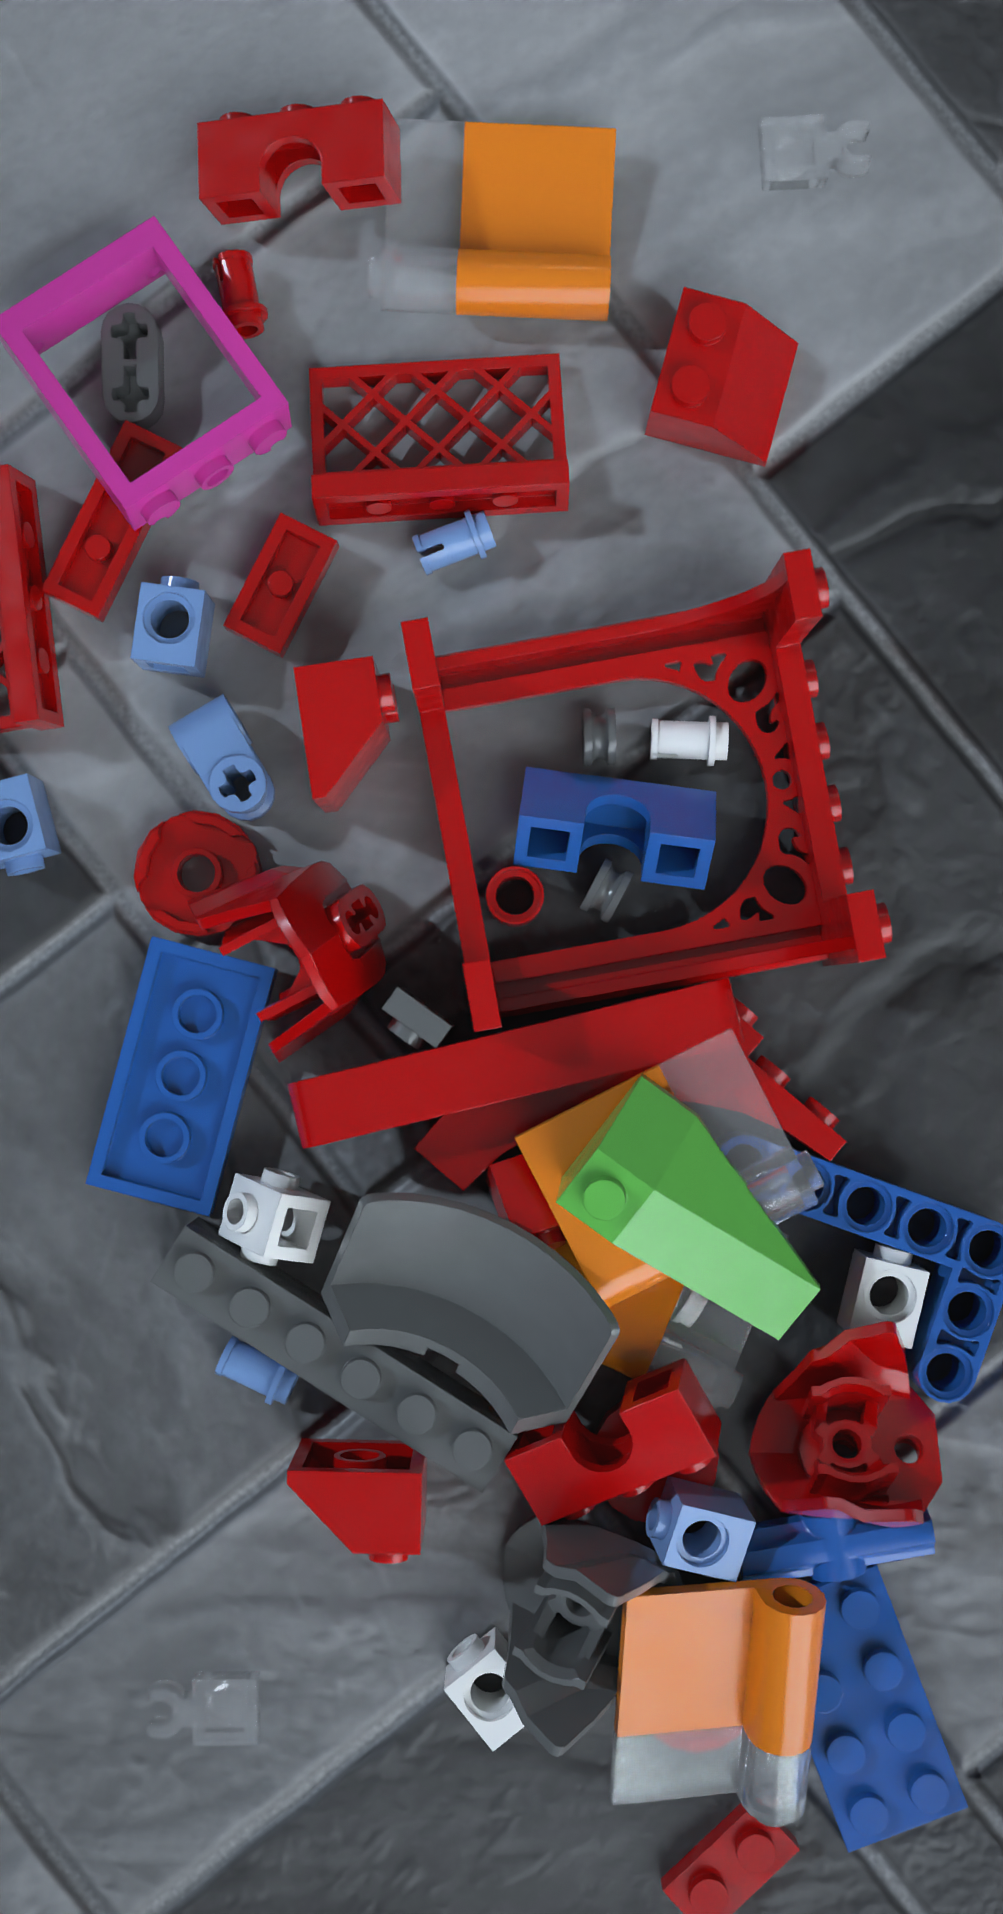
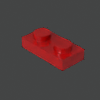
(281, 585)
(728, 1865)

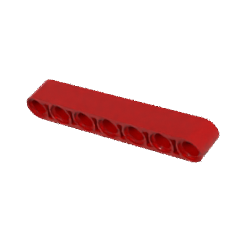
(511, 1063)

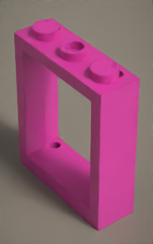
(91, 291)

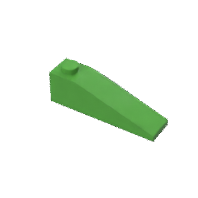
(679, 1205)

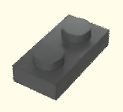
(415, 1020)

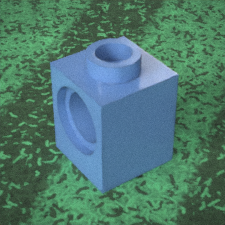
(176, 655)
(27, 795)
(716, 1547)

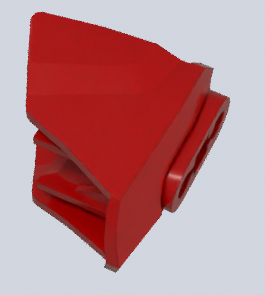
(323, 923)
(855, 1397)

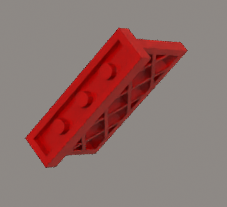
(445, 489)
(25, 611)

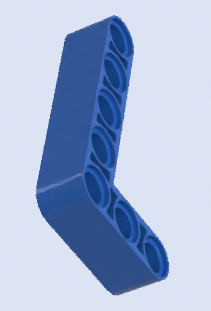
(953, 1272)

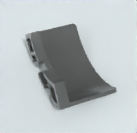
(476, 1291)

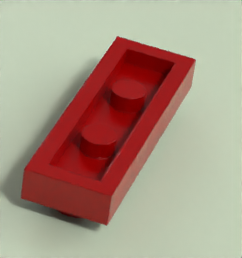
(101, 539)

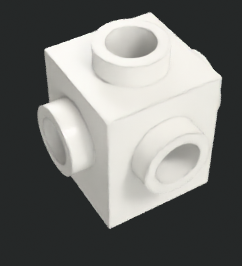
(273, 1218)

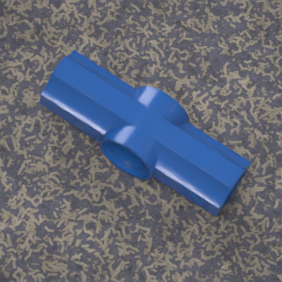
(830, 1547)

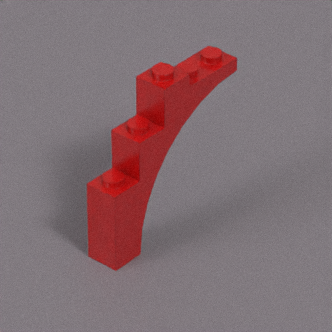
(472, 1139)

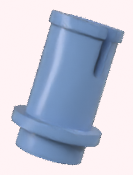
(460, 541)
(256, 1371)

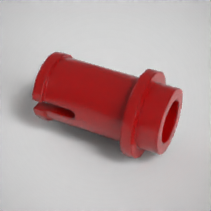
(239, 292)

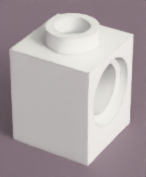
(864, 1272)
(487, 1712)

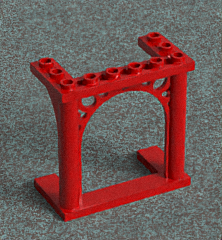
(751, 626)

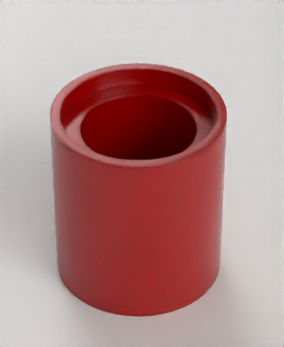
(515, 873)

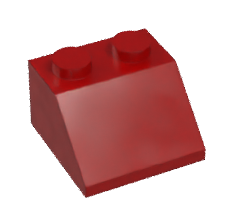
(722, 379)
(343, 724)
(365, 1493)

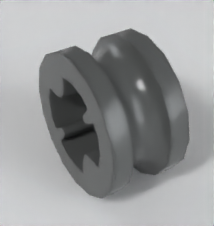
(599, 736)
(606, 890)

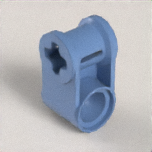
(220, 753)

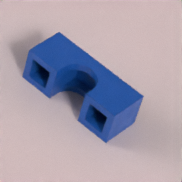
(661, 824)

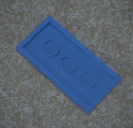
(181, 1076)
(874, 1722)

